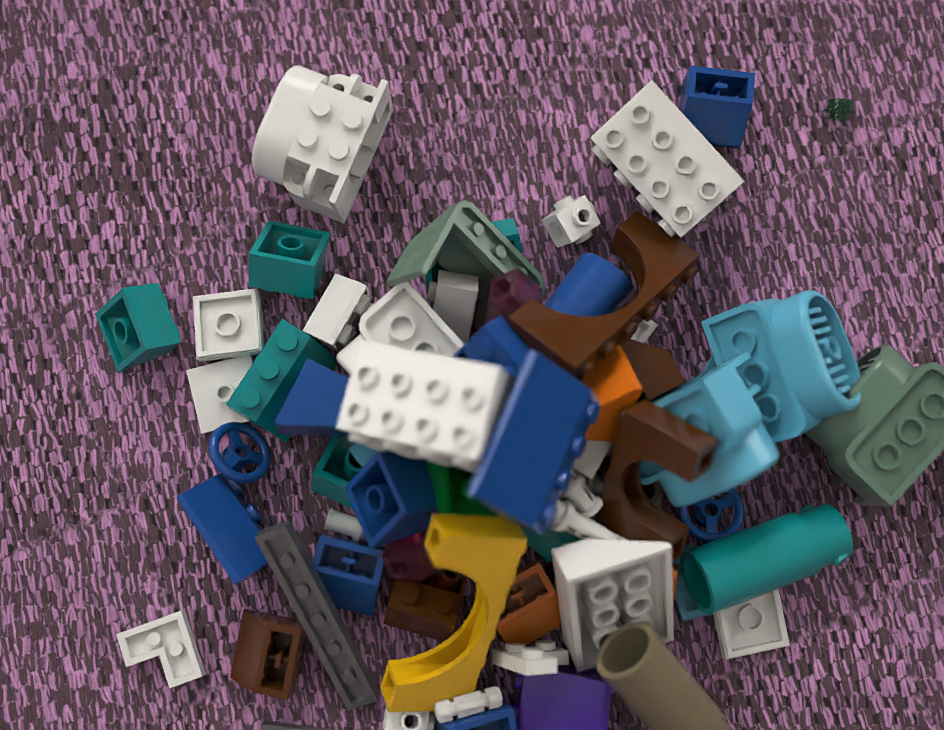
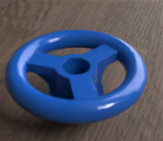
(238, 454)
(710, 522)

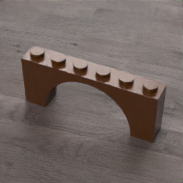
(579, 342)

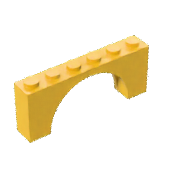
(487, 553)

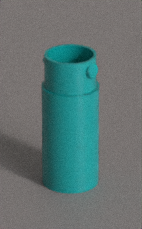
(765, 557)

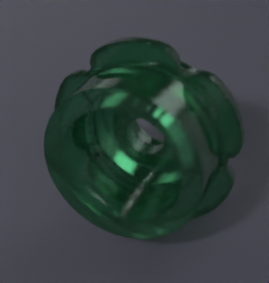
(839, 109)

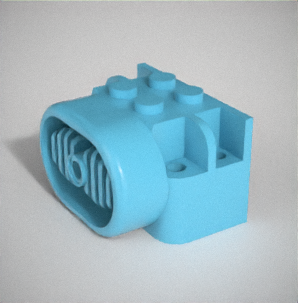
(795, 358)
(725, 409)

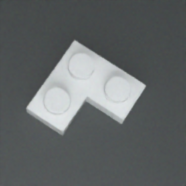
(171, 641)
(531, 660)

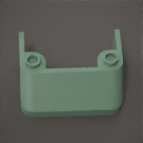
(465, 244)

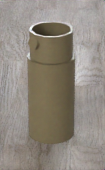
(656, 682)

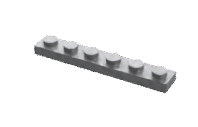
(318, 615)

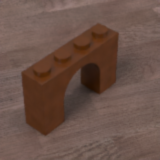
(667, 440)

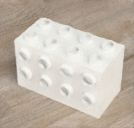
(665, 160)
(424, 404)

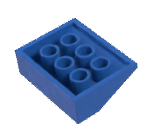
(535, 445)

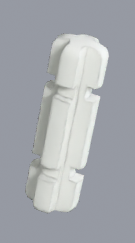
(468, 704)

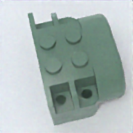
(891, 431)

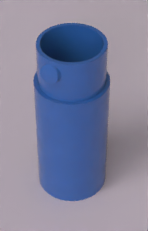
(591, 288)

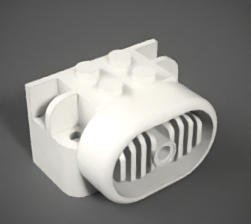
(321, 138)
(403, 322)

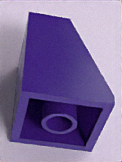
(562, 700)

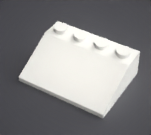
(610, 586)

